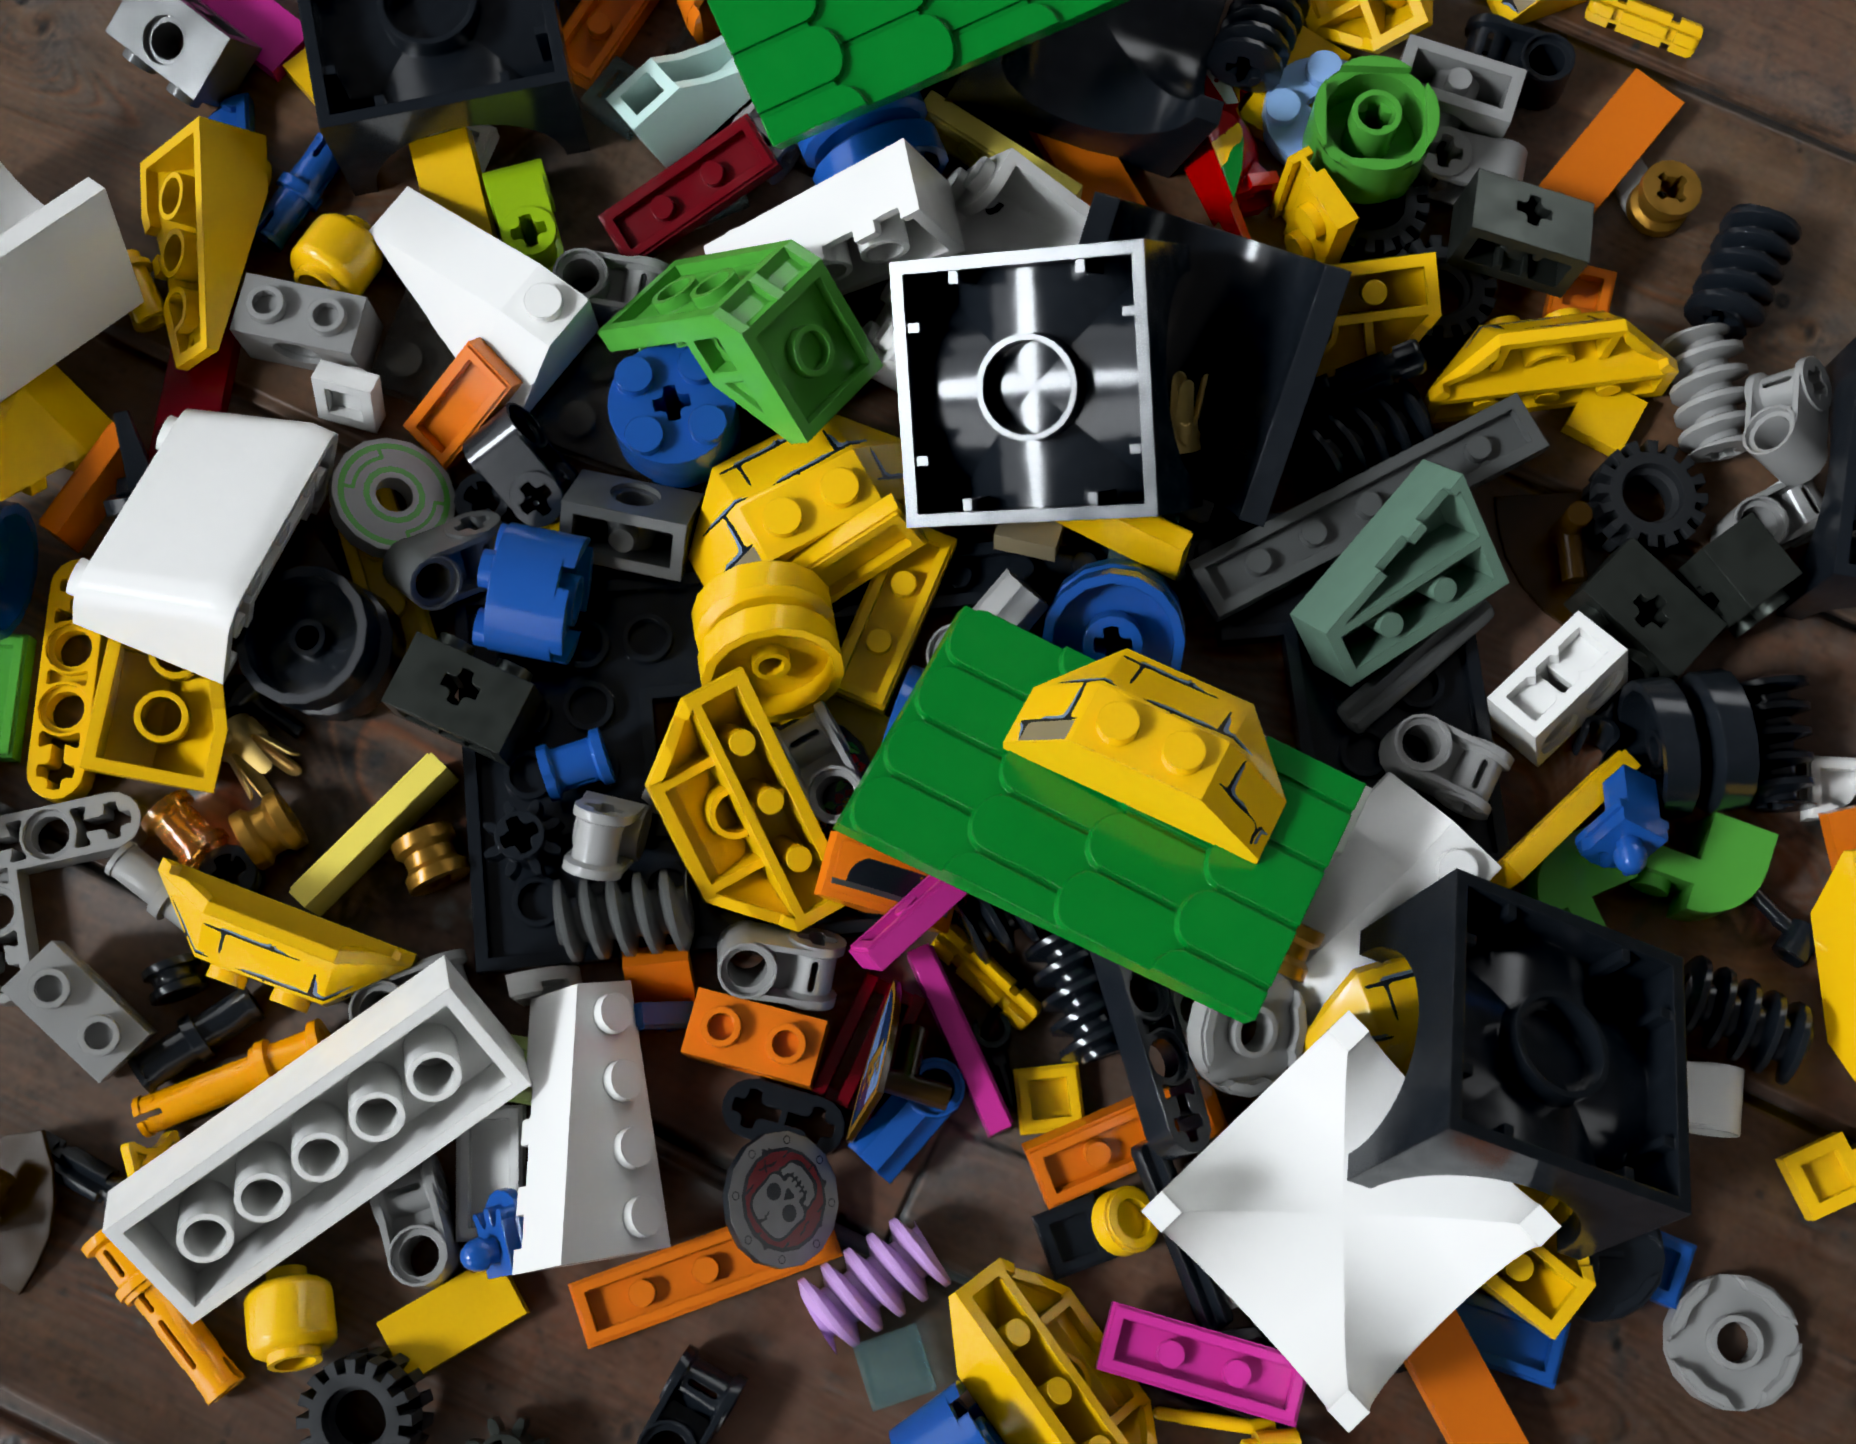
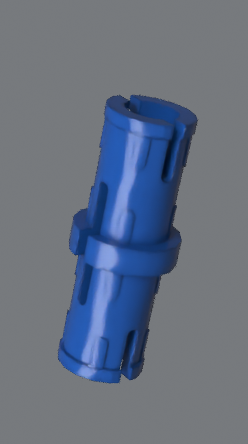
(297, 194)

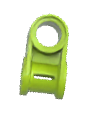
(525, 210)

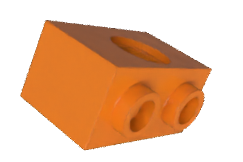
(755, 1039)

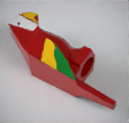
(1227, 166)

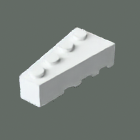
(863, 218)
(589, 1134)

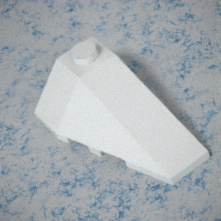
(1390, 857)

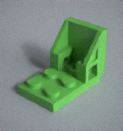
(761, 329)

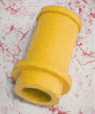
(149, 314)

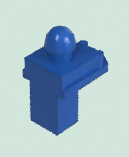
(1629, 825)
(498, 1236)

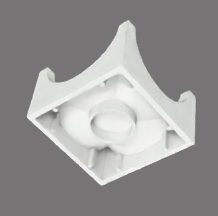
(1325, 1265)

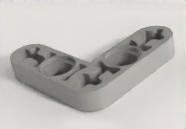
(16, 870)

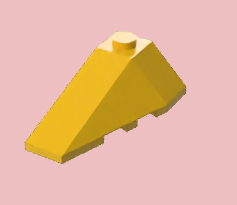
(203, 207)
(45, 429)
(155, 722)

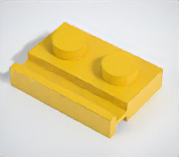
(1313, 209)

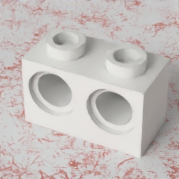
(1558, 688)

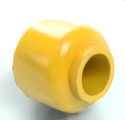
(337, 254)
(290, 1319)

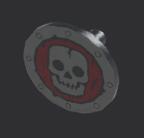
(780, 1199)

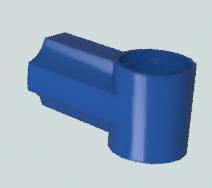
(904, 1126)

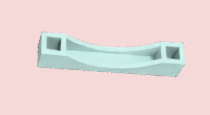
(681, 99)

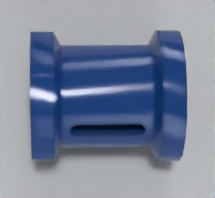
(575, 764)

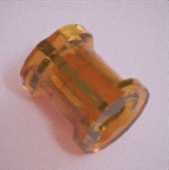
(183, 828)

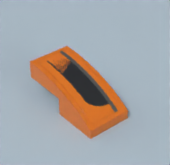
(867, 878)

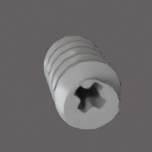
(1706, 392)

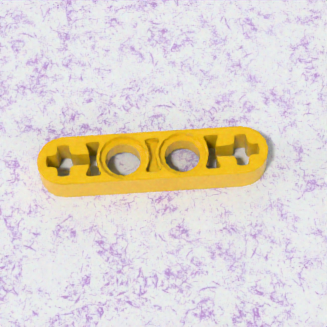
(54, 684)

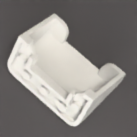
(202, 535)

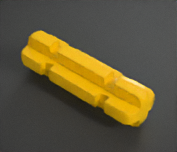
(1647, 24)
(987, 980)

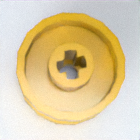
(776, 627)

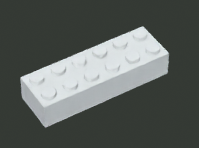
(315, 1141)

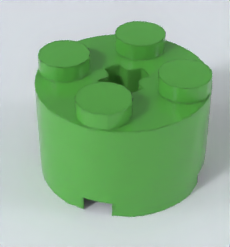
(1372, 128)

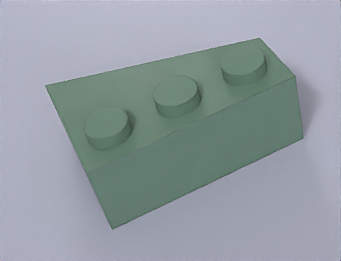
(1400, 576)

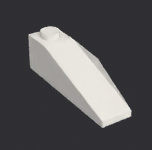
(487, 290)

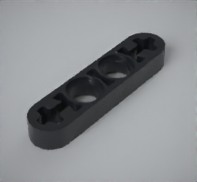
(1162, 1029)

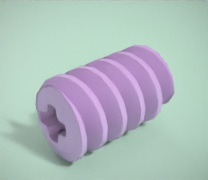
(872, 1284)

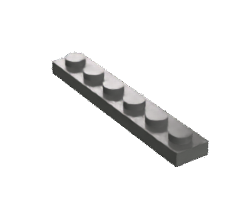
(1324, 526)

